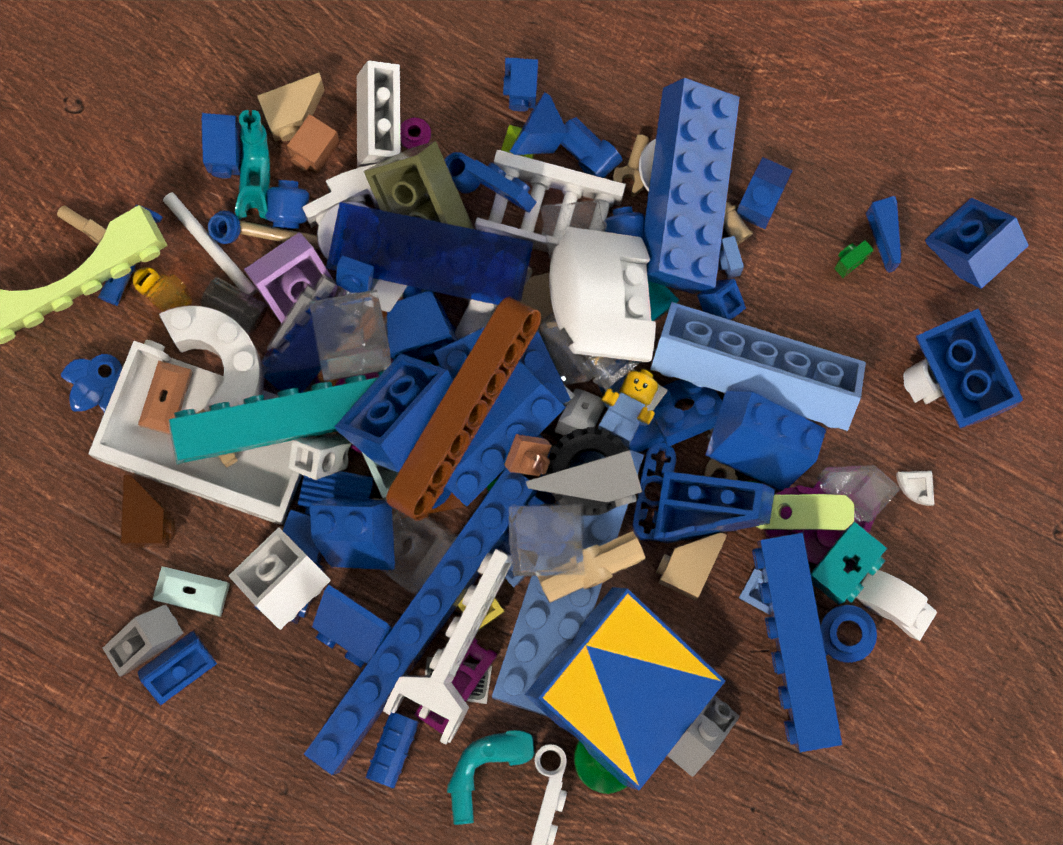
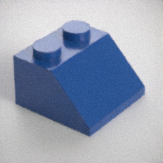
(978, 242)
(354, 532)

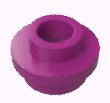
(414, 123)

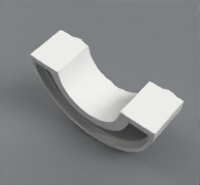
(212, 330)

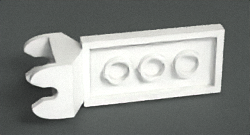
(436, 691)

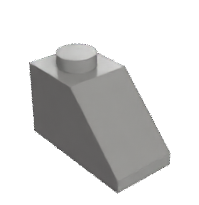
(142, 639)

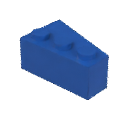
(709, 505)

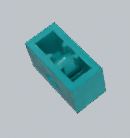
(829, 572)

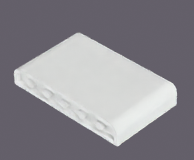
(254, 484)

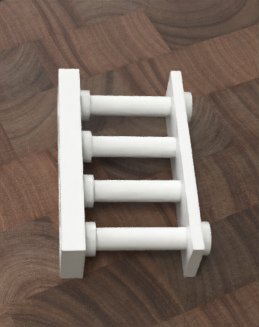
(542, 177)

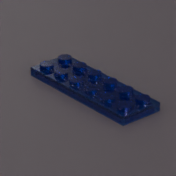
(431, 254)

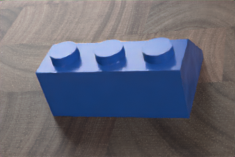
(969, 369)
(395, 410)
(764, 439)

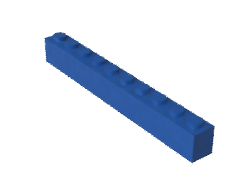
(418, 624)

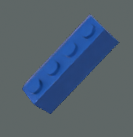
(521, 409)

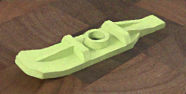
(811, 512)

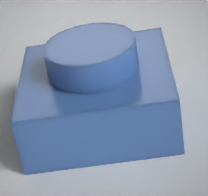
(730, 258)

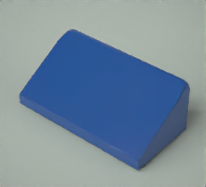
(176, 668)

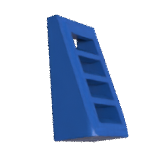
(885, 228)

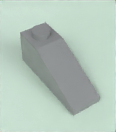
(599, 480)

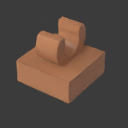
(528, 455)

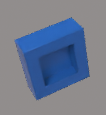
(354, 275)

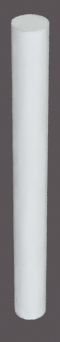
(209, 244)

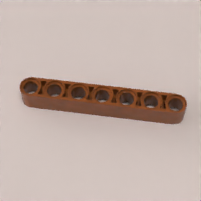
(463, 408)

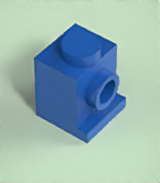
(521, 83)

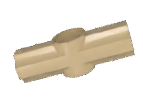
(599, 566)

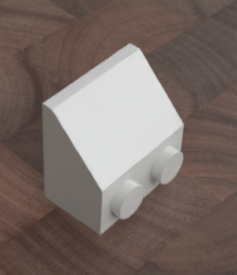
(279, 578)

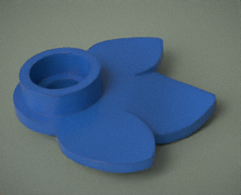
(88, 385)

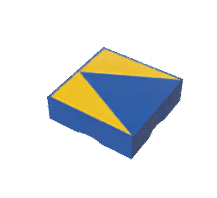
(626, 687)

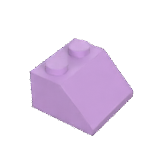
(286, 273)

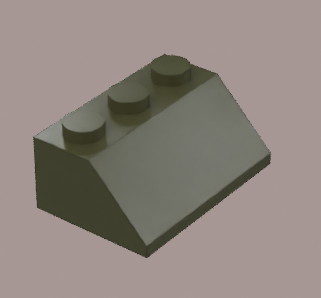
(418, 186)

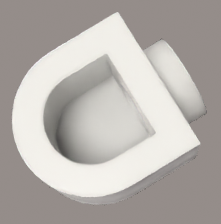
(921, 382)

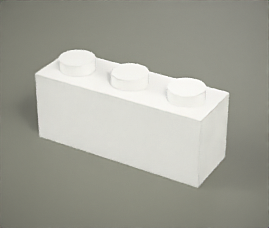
(378, 113)

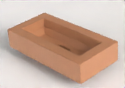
(166, 378)

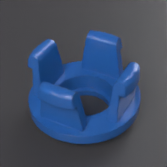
(834, 647)

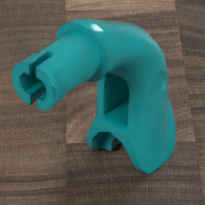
(254, 166)
(511, 747)

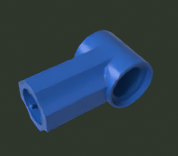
(594, 155)

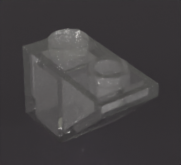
(863, 485)

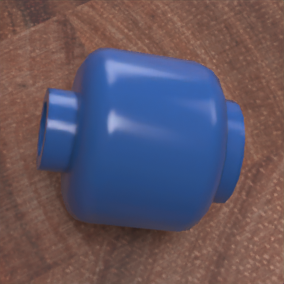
(286, 205)
(626, 222)

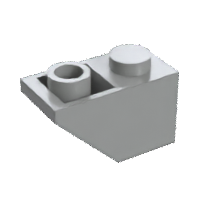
(704, 736)

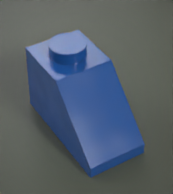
(221, 145)
(763, 193)

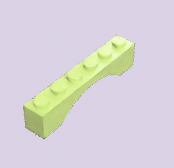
(125, 243)

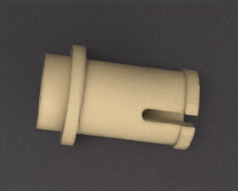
(735, 225)

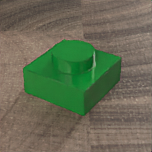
(852, 257)

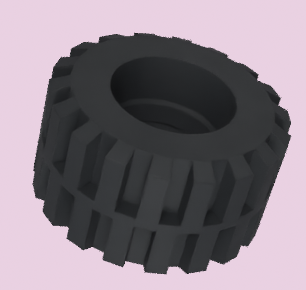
(575, 443)

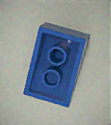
(349, 626)

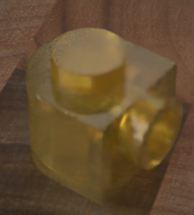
(168, 293)

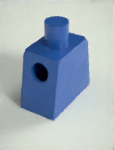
(418, 325)

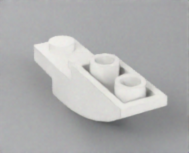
(345, 187)

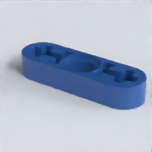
(650, 465)

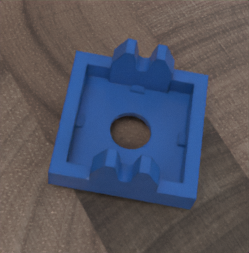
(680, 425)

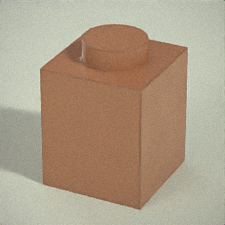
(312, 144)

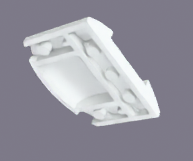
(603, 294)

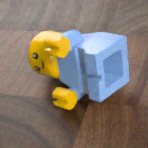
(630, 406)

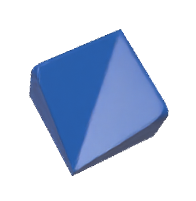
(722, 300)

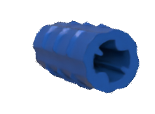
(392, 750)

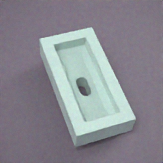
(209, 594)

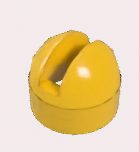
(140, 274)

